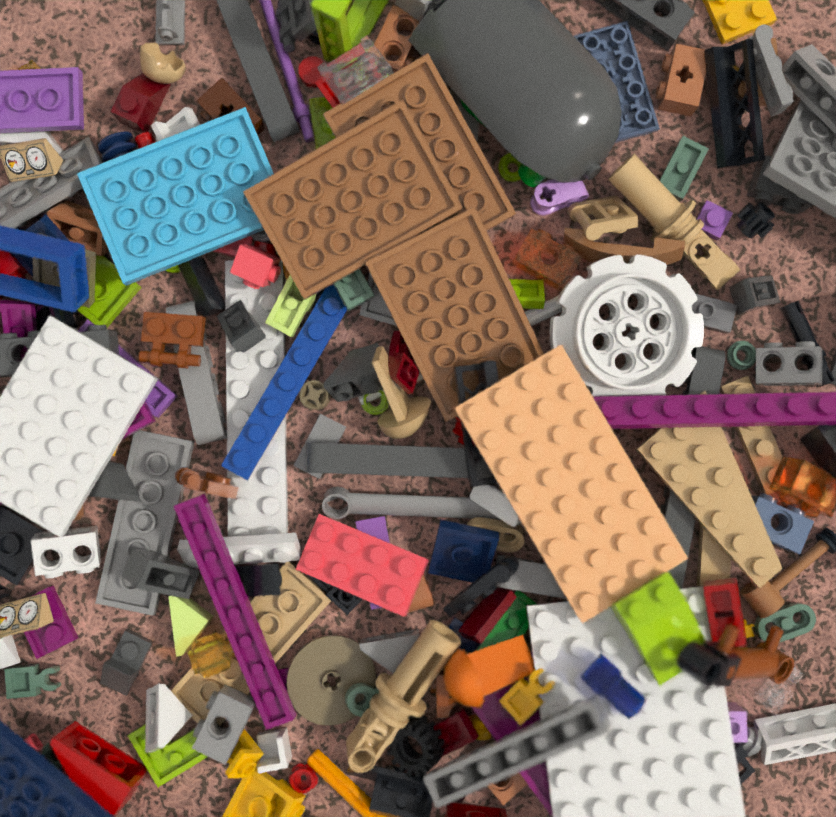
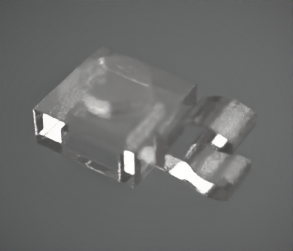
(774, 695)

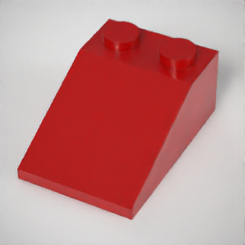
(98, 766)

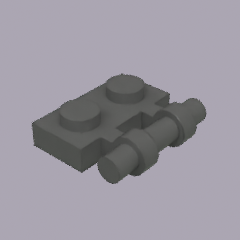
(295, 21)

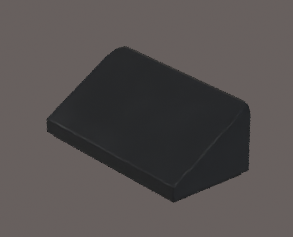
(202, 286)

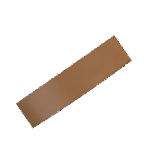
(665, 250)

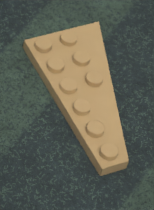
(708, 482)

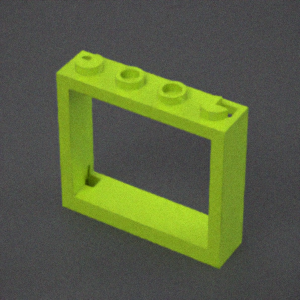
(341, 31)

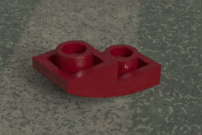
(401, 364)

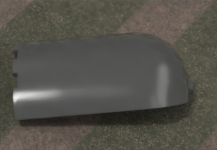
(526, 82)

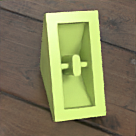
(187, 622)

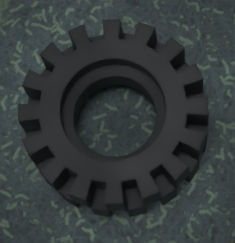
(428, 740)

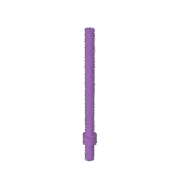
(301, 110)

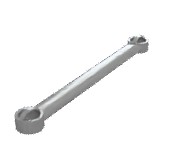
(402, 505)

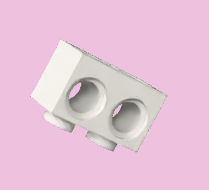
(65, 546)

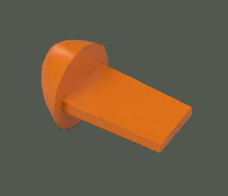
(486, 670)

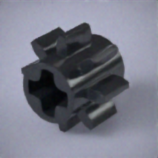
(755, 220)

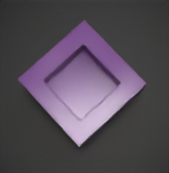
(714, 219)

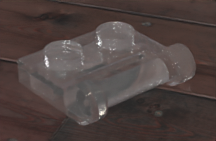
(358, 76)

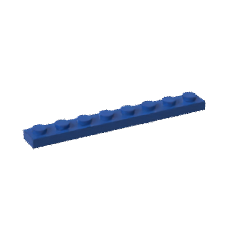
(285, 384)

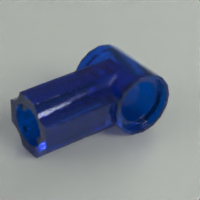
(608, 682)

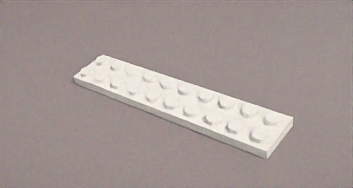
(263, 499)

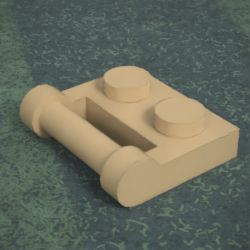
(610, 214)

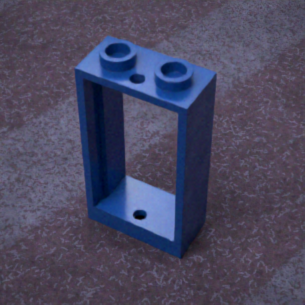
(71, 266)

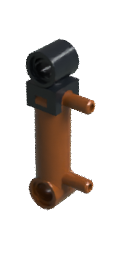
(721, 662)

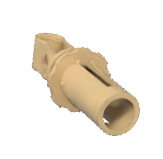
(672, 219)
(400, 695)

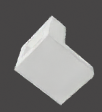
(276, 750)

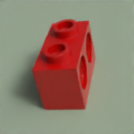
(724, 608)

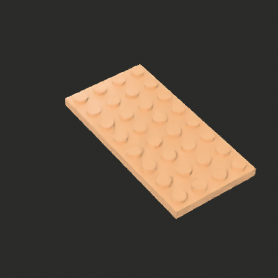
(570, 483)

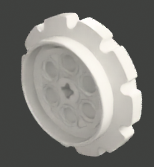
(611, 283)

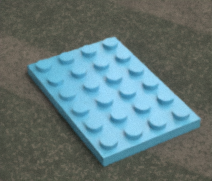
(178, 195)

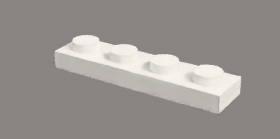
(253, 549)

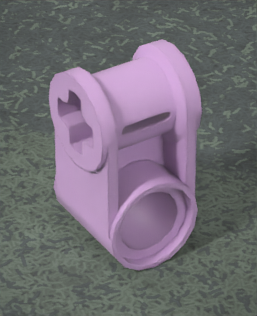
(560, 194)

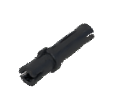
(803, 333)

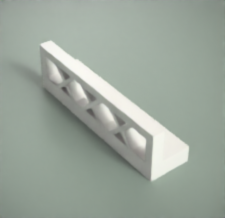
(795, 730)

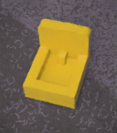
(244, 757)

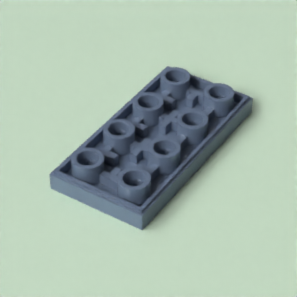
(617, 54)

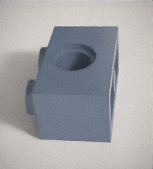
(792, 526)

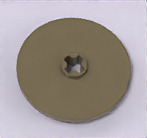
(309, 670)

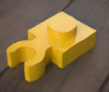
(524, 698)

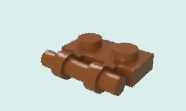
(172, 330)
(211, 483)

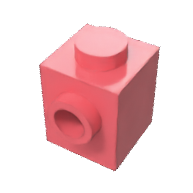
(256, 266)

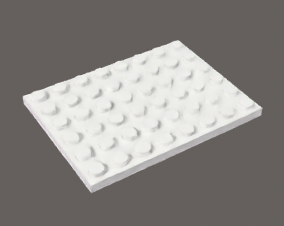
(659, 763)

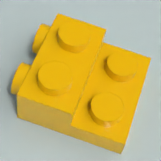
(265, 797)

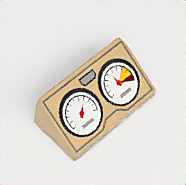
(30, 160)
(24, 615)

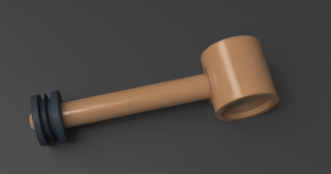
(767, 599)

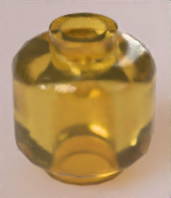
(211, 655)

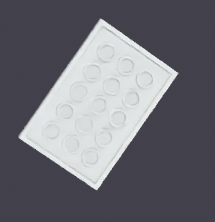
(64, 422)

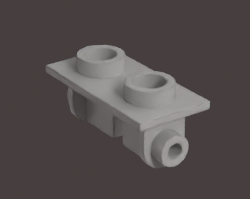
(170, 22)

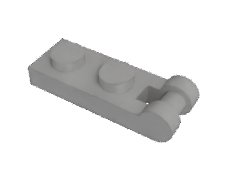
(769, 73)

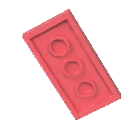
(362, 565)

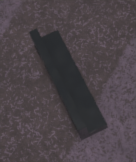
(729, 106)
(487, 377)

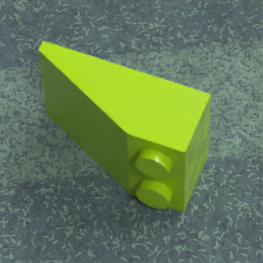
(658, 624)

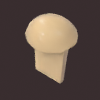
(405, 414)

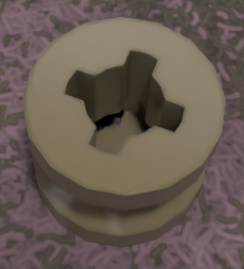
(313, 390)

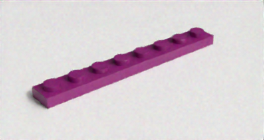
(719, 410)
(235, 611)

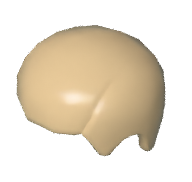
(159, 66)

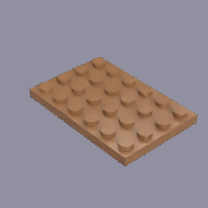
(442, 129)
(353, 199)
(454, 306)

